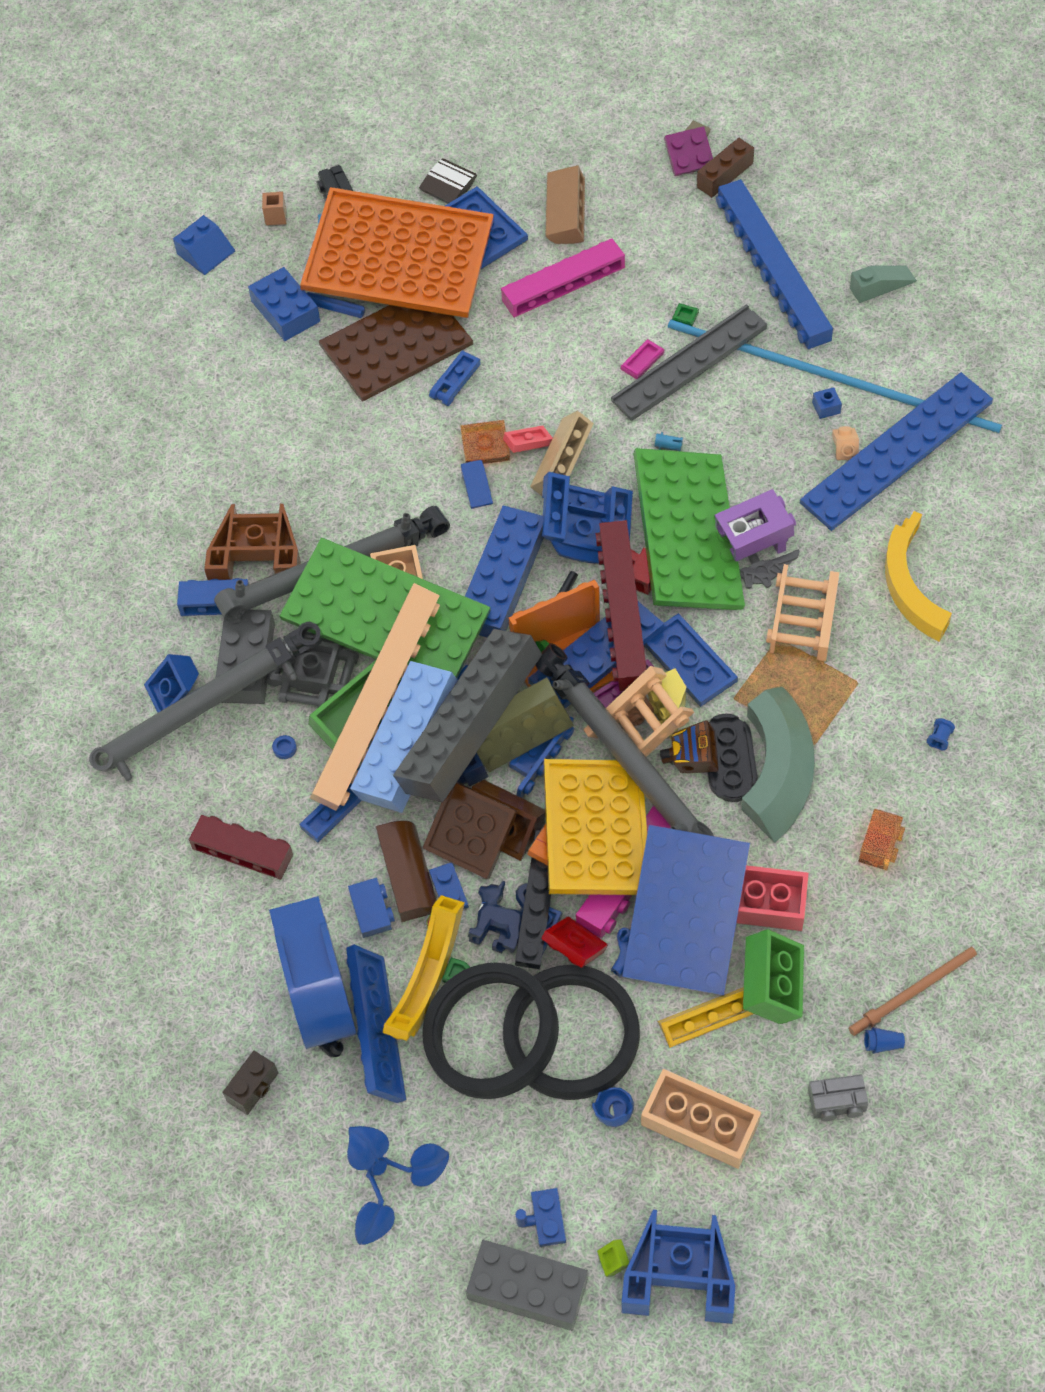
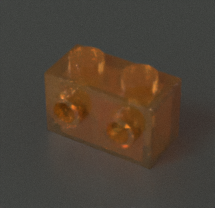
(881, 838)

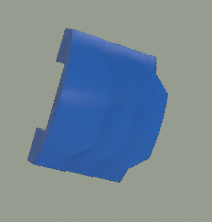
(575, 513)

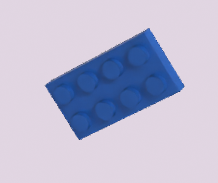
(694, 660)

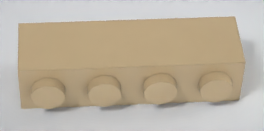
(564, 448)

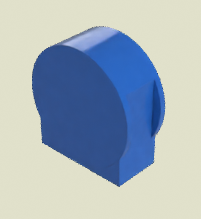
(312, 973)

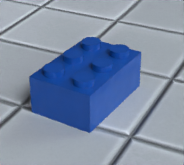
(284, 304)

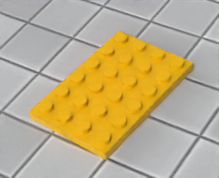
(593, 827)

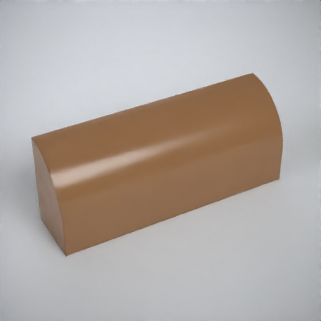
(565, 206)

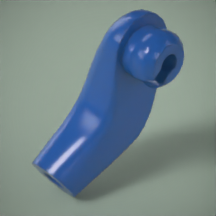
(622, 938)

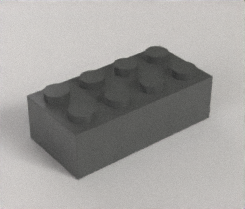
(239, 642)
(527, 1285)

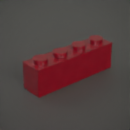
(241, 846)

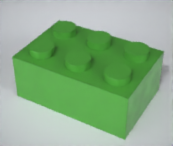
(773, 977)

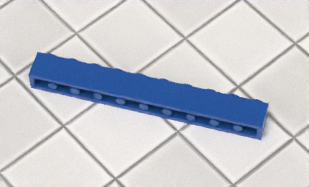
(774, 264)

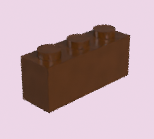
(725, 167)

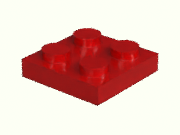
(574, 942)

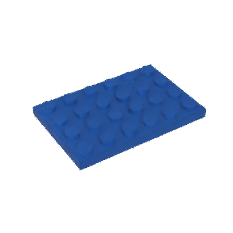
(686, 909)

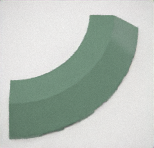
(788, 763)

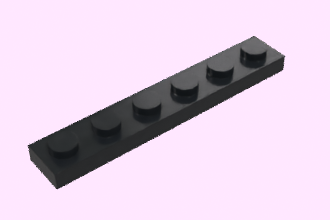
(534, 916)

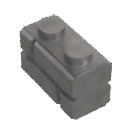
(838, 1097)

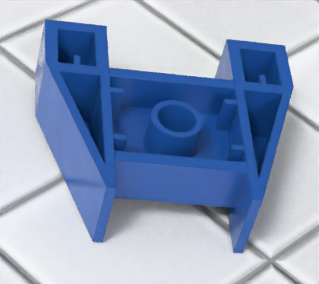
(680, 1260)

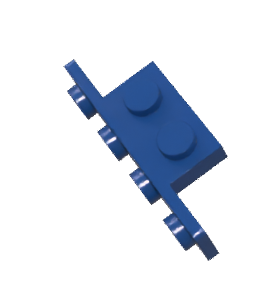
(531, 763)

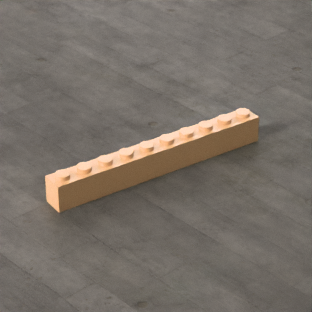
(375, 696)

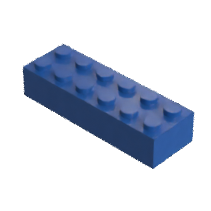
(506, 565)

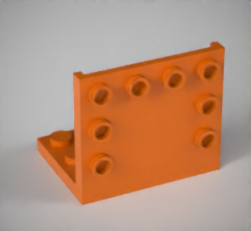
(562, 620)

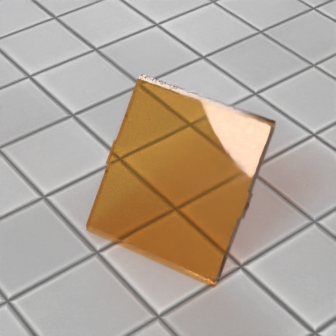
(812, 684)

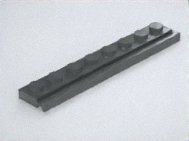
(689, 362)

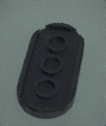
(735, 758)

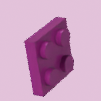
(688, 150)

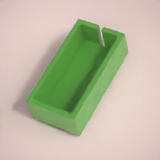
(332, 715)

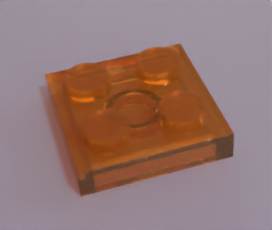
(485, 442)

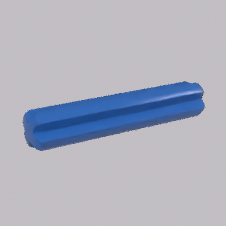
(337, 305)

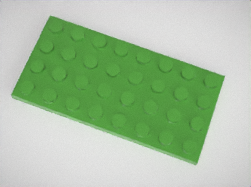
(683, 548)
(361, 597)

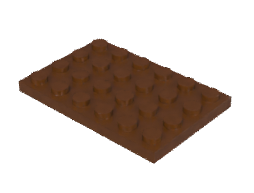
(392, 347)

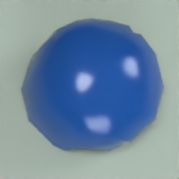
(622, 1105)

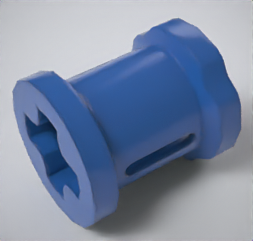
(940, 734)

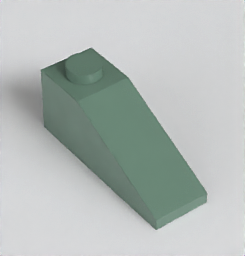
(879, 280)

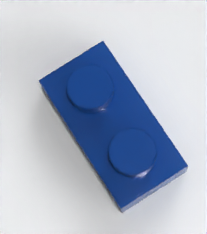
(447, 883)

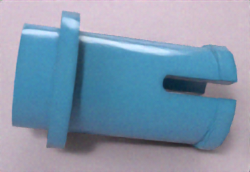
(668, 442)

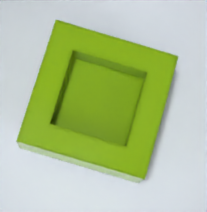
(613, 1258)

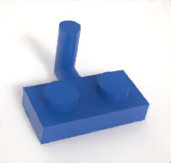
(546, 1217)

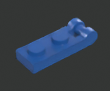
(455, 377)

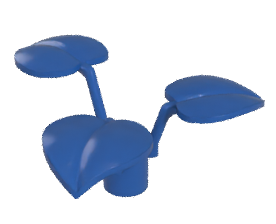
(366, 1153)

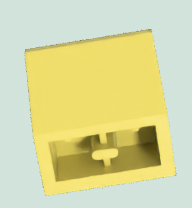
(675, 689)

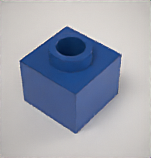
(827, 403)

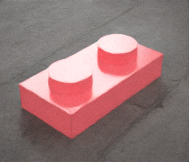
(527, 439)

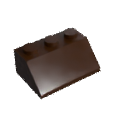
(527, 821)

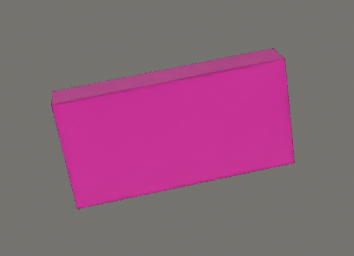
(642, 359)

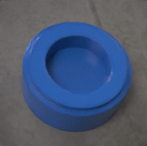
(284, 747)

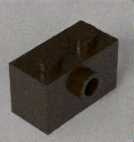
(250, 1082)

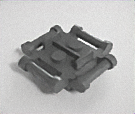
(315, 673)

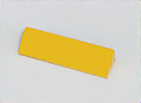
(703, 1015)

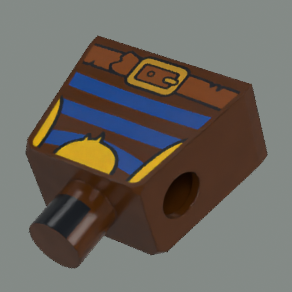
(693, 749)

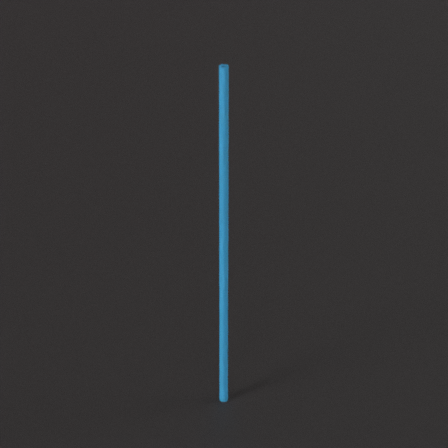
(832, 375)

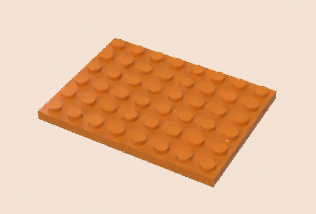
(397, 252)

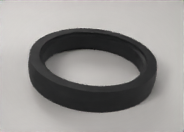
(602, 983)
(522, 1074)

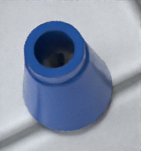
(883, 1040)

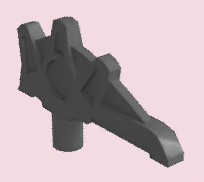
(764, 571)

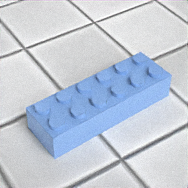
(407, 716)

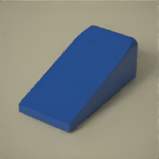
(476, 484)

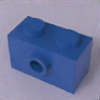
(370, 907)

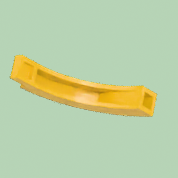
(905, 594)
(429, 970)

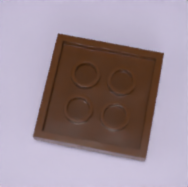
(470, 830)

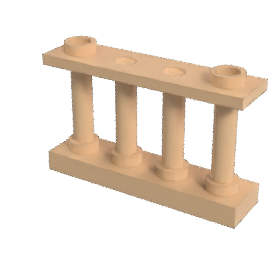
(821, 624)
(634, 697)

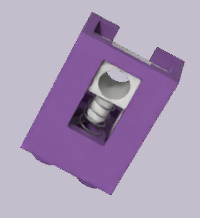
(763, 523)

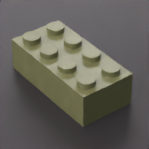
(526, 723)

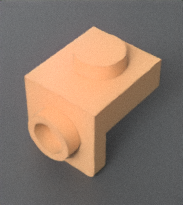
(846, 442)

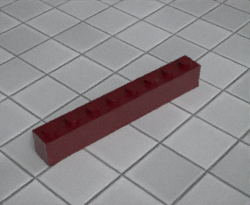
(622, 601)

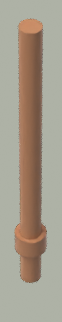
(874, 1016)

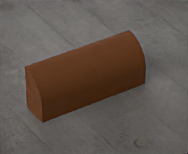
(406, 869)

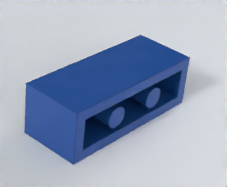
(198, 596)

